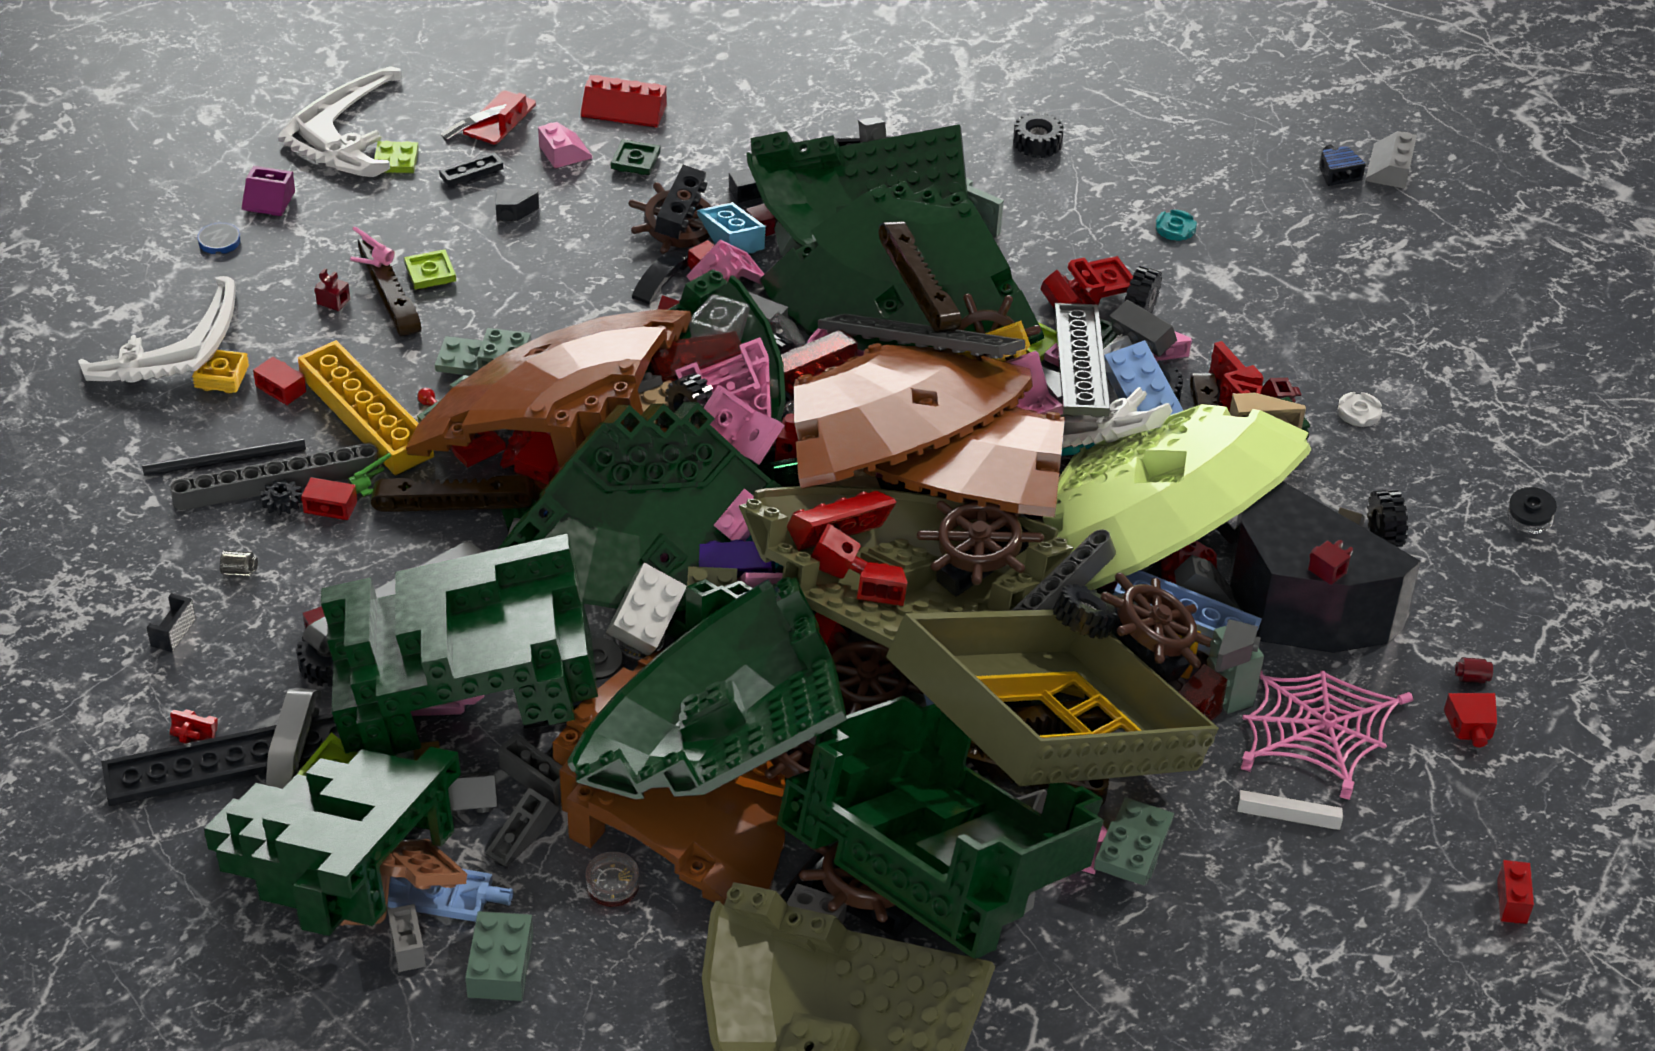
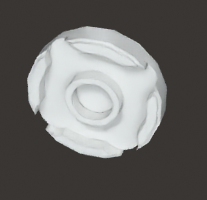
(1359, 409)

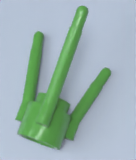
(361, 479)

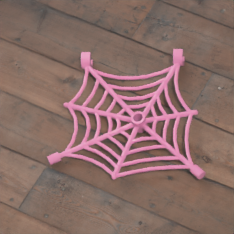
(1327, 723)

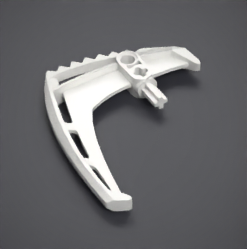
(317, 128)
(176, 358)
(1122, 419)

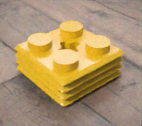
(222, 372)

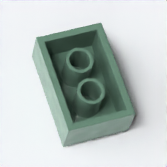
(1242, 679)
(499, 956)

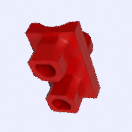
(192, 727)

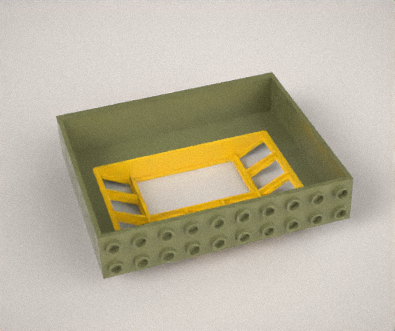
(994, 657)

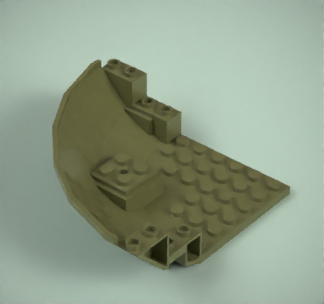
(896, 546)
(828, 986)

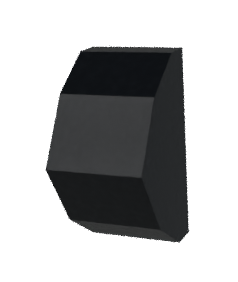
(1295, 604)

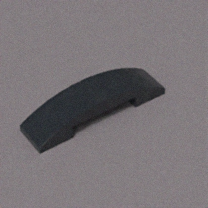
(658, 273)

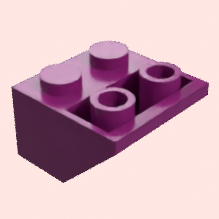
(268, 190)

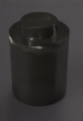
(238, 563)

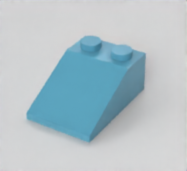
(733, 226)

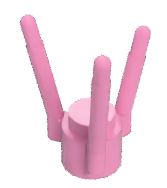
(380, 253)

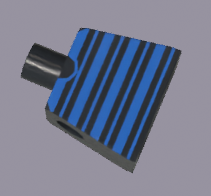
(1341, 165)

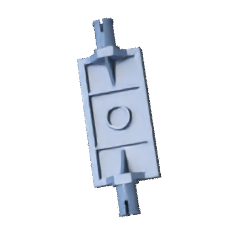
(457, 902)

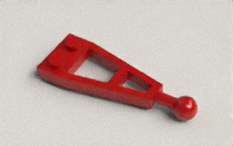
(479, 449)

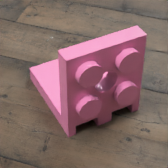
(728, 261)
(1038, 396)
(744, 428)

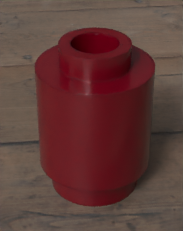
(1474, 670)

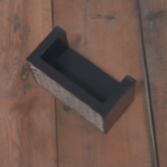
(174, 625)

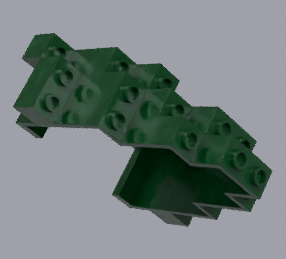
(331, 830)

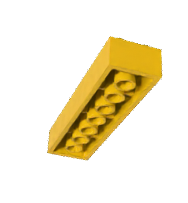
(361, 404)

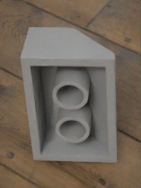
(1392, 159)

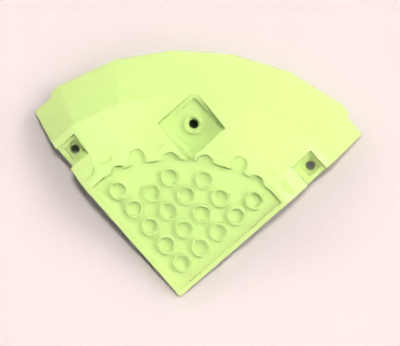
(1172, 483)

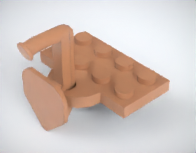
(421, 865)

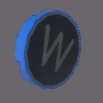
(219, 238)

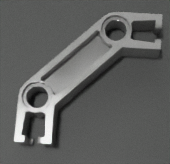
(291, 735)

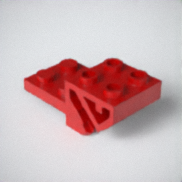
(1090, 282)
(1232, 375)

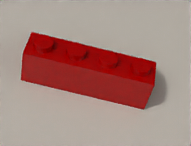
(624, 101)
(849, 516)

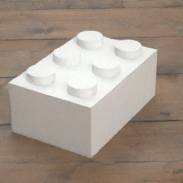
(646, 609)

